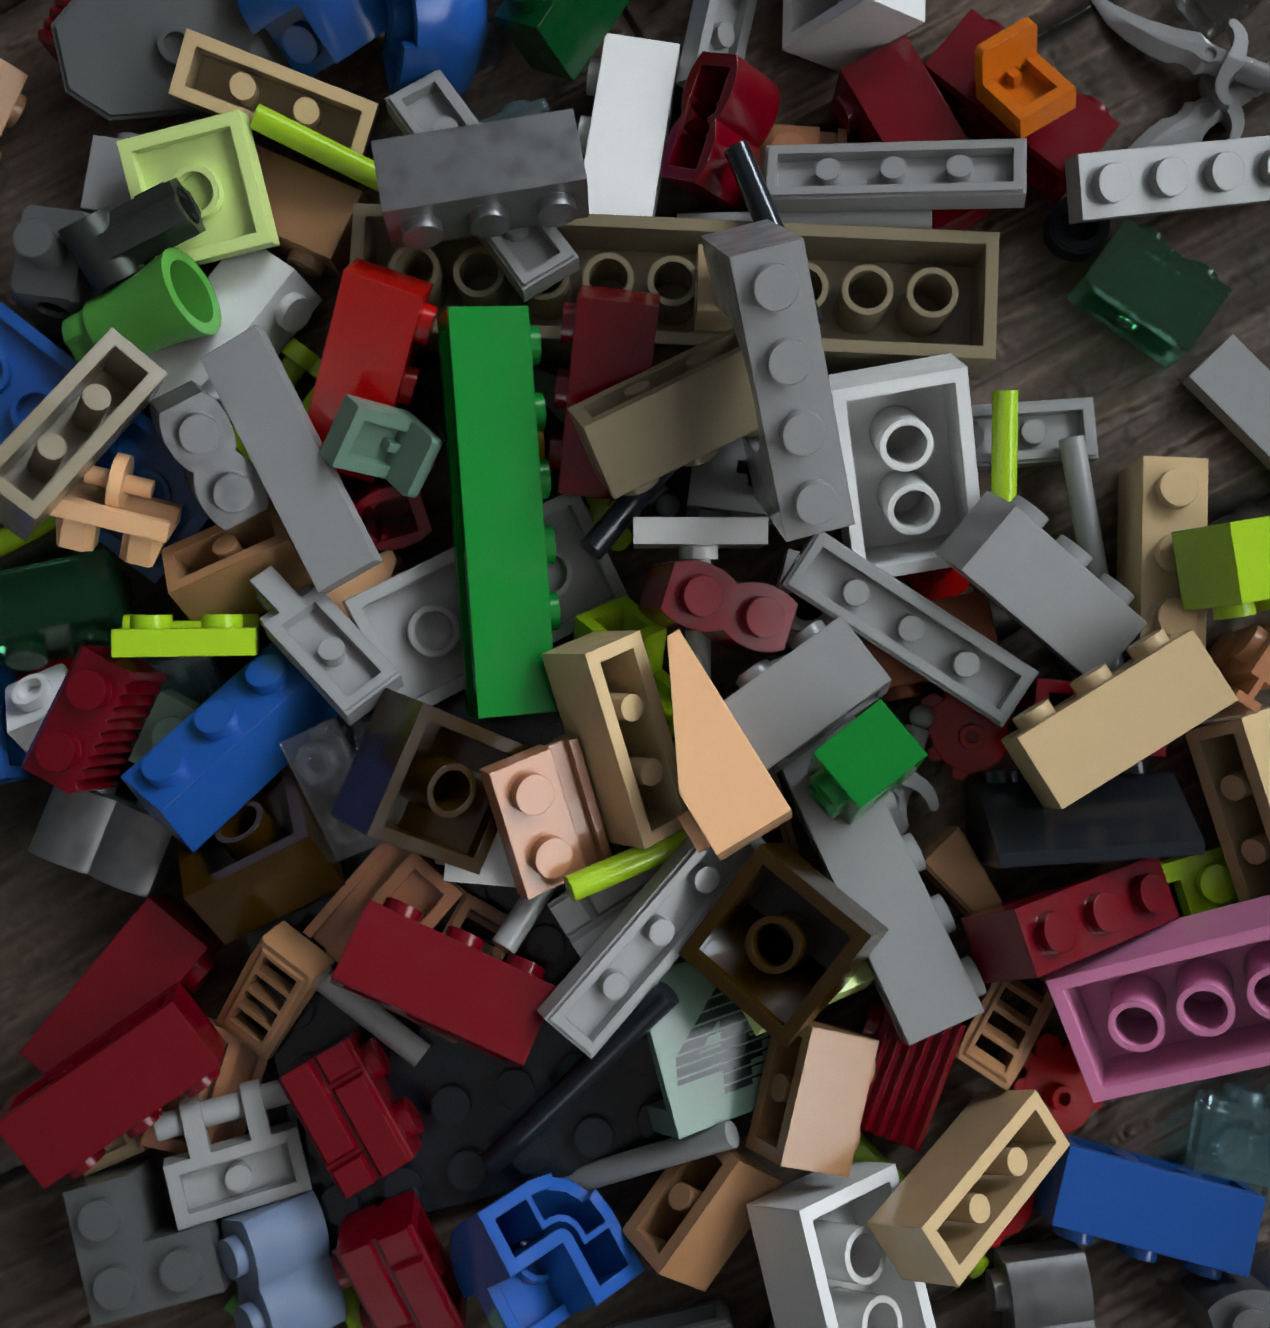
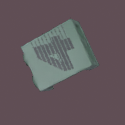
(703, 1057)

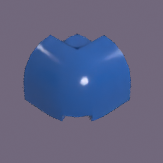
(316, 31)
(434, 37)
(542, 1254)

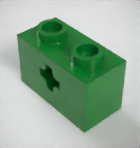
(863, 763)

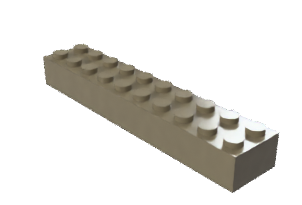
(879, 288)

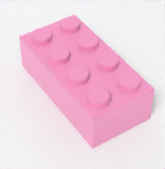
(1171, 1002)

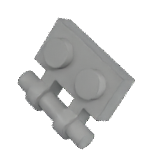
(236, 1172)

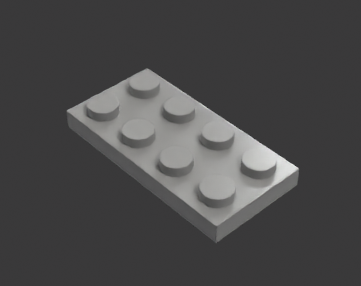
(417, 612)

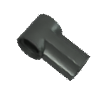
(122, 238)

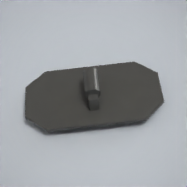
(125, 51)

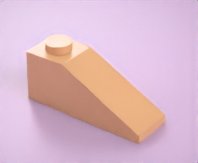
(717, 768)

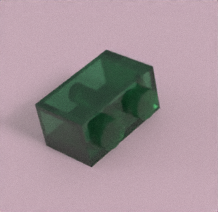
(1149, 293)
(59, 606)

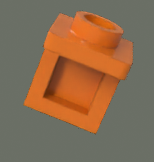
(1019, 82)

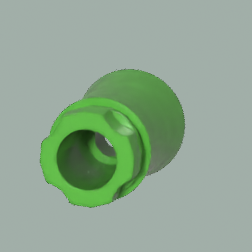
(152, 309)

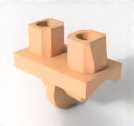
(118, 503)

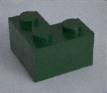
(558, 33)

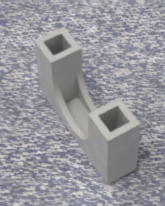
(767, 293)

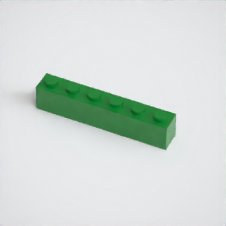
(498, 507)

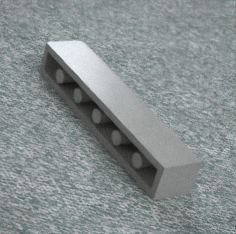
(869, 860)

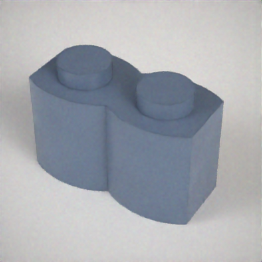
(282, 1265)

